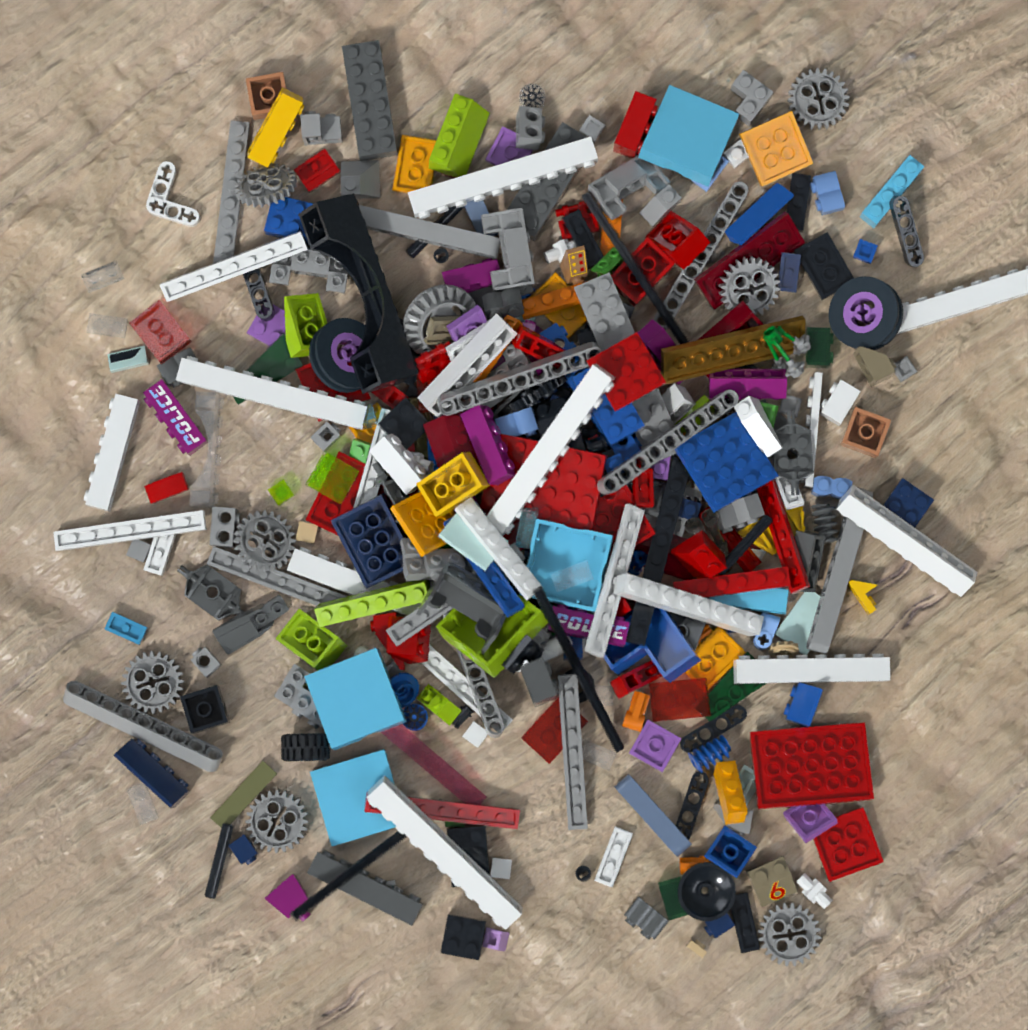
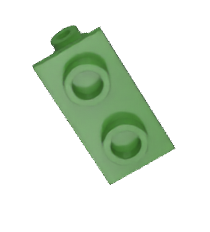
(608, 263)

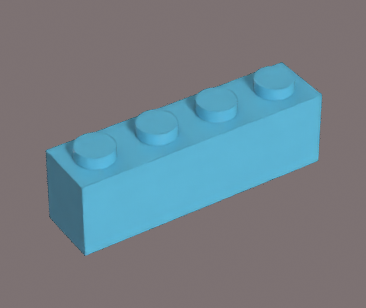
(895, 186)
(764, 601)

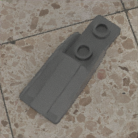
(249, 624)

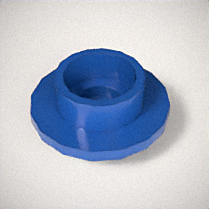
(405, 687)

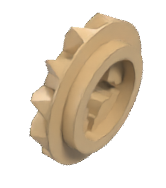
(783, 648)

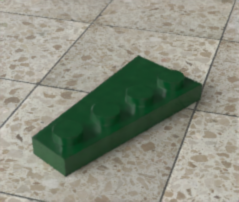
(274, 363)
(727, 693)

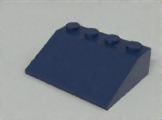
(372, 539)

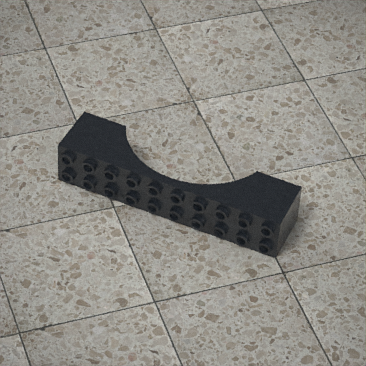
(341, 233)

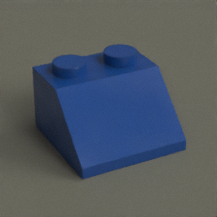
(803, 704)
(730, 851)

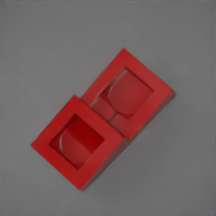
(390, 395)
(166, 487)

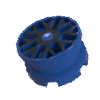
(415, 716)

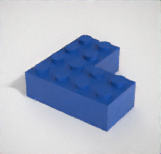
(613, 425)
(664, 645)

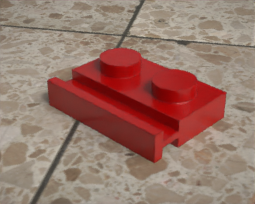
(317, 170)

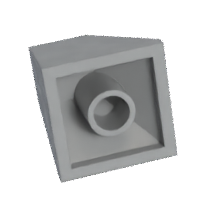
(360, 178)

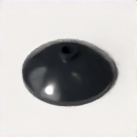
(716, 901)

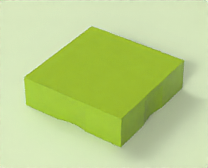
(461, 633)

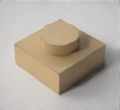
(697, 947)

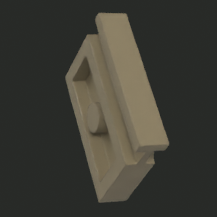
(437, 330)

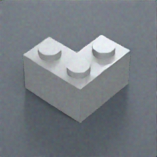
(754, 96)
(320, 130)
(739, 512)

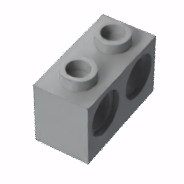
(529, 128)
(219, 527)

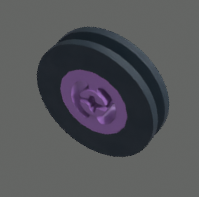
(884, 318)
(331, 364)

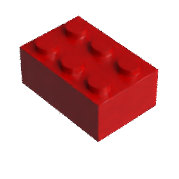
(635, 125)
(652, 262)

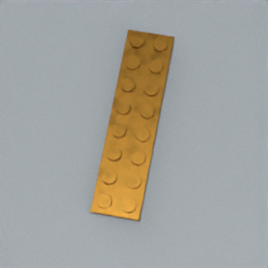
(726, 351)

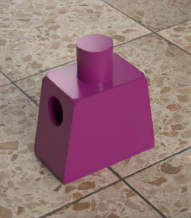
(288, 897)

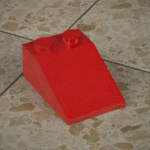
(678, 239)

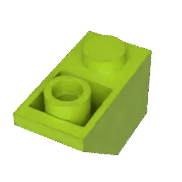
(439, 704)

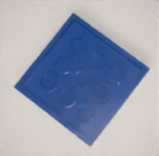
(725, 462)

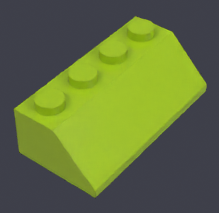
(458, 137)

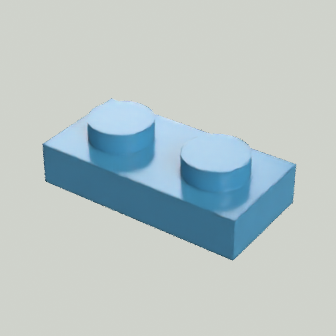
(126, 628)

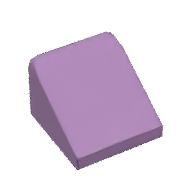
(495, 939)

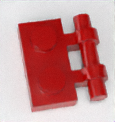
(566, 210)
(433, 362)

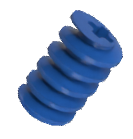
(710, 753)

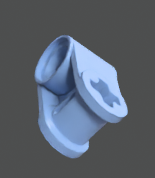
(768, 629)

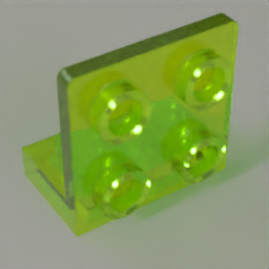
(332, 477)

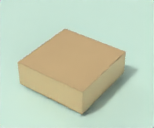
(306, 532)

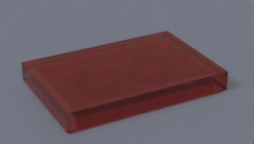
(160, 332)
(679, 699)
(546, 733)

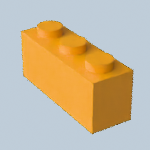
(730, 792)

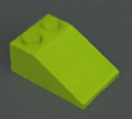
(302, 320)
(310, 642)

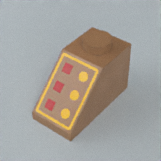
(574, 265)

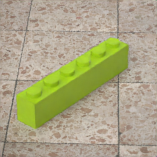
(371, 602)

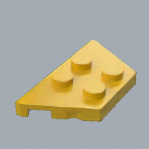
(765, 540)

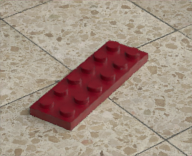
(767, 244)

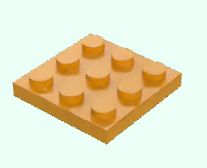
(776, 148)
(420, 523)

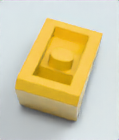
(859, 590)

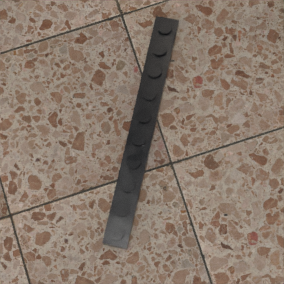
(659, 548)

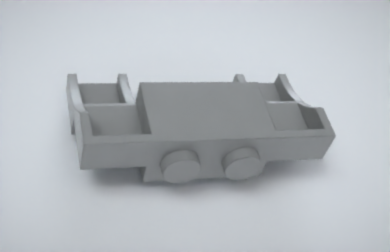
(624, 181)
(514, 248)
(311, 264)
(514, 359)
(430, 565)
(298, 698)

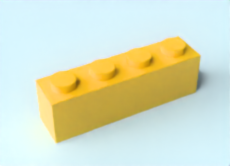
(275, 127)

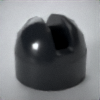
(443, 259)
(580, 871)

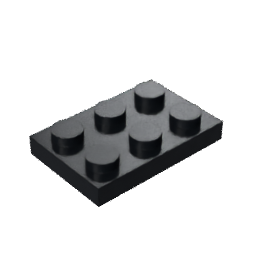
(824, 265)

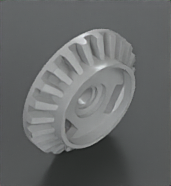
(437, 303)

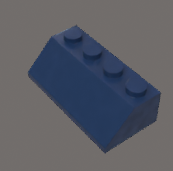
(152, 772)

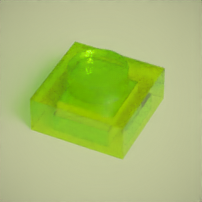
(281, 492)

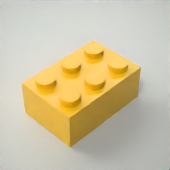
(453, 484)

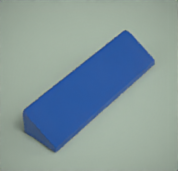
(758, 214)

